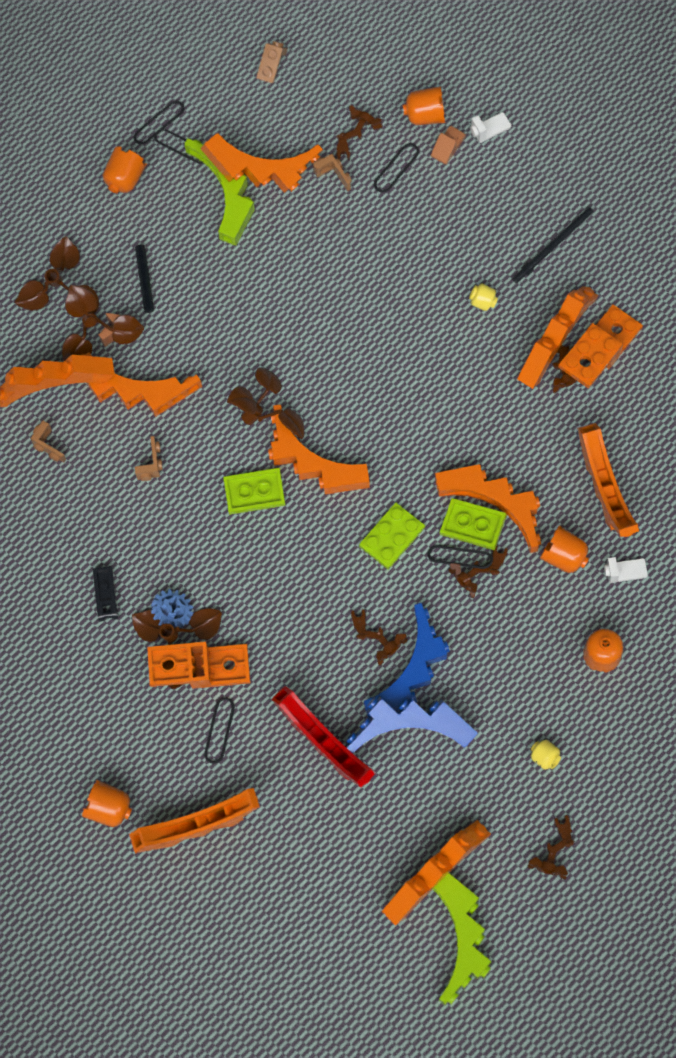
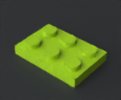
(254, 491)
(473, 524)
(392, 536)

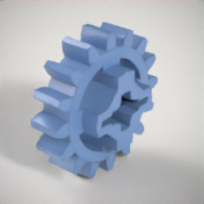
(171, 609)

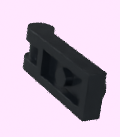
(105, 593)

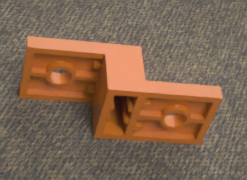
(600, 346)
(198, 665)

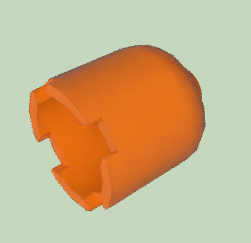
(425, 106)
(123, 170)
(565, 551)
(603, 657)
(107, 805)

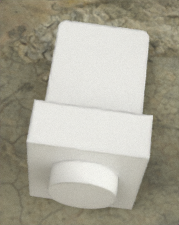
(489, 127)
(625, 570)

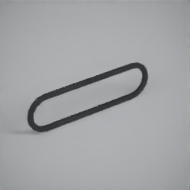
(144, 142)
(192, 159)
(375, 182)
(460, 549)
(211, 729)

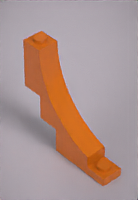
(157, 394)

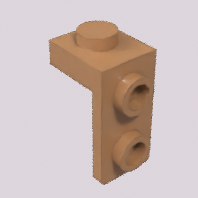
(270, 61)
(329, 163)
(39, 435)
(151, 471)

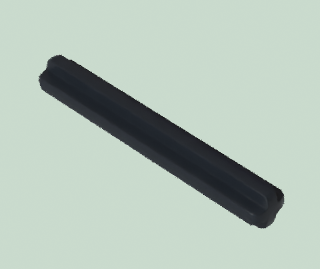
(144, 278)

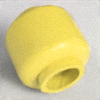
(483, 297)
(545, 754)

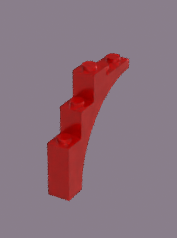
(321, 738)

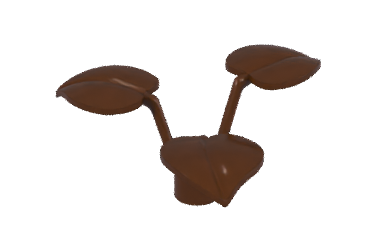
(64, 255)
(82, 304)
(253, 411)
(203, 622)

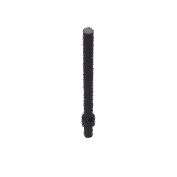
(528, 268)

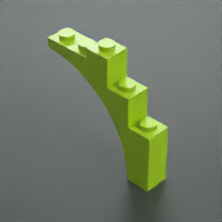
(237, 208)
(469, 960)

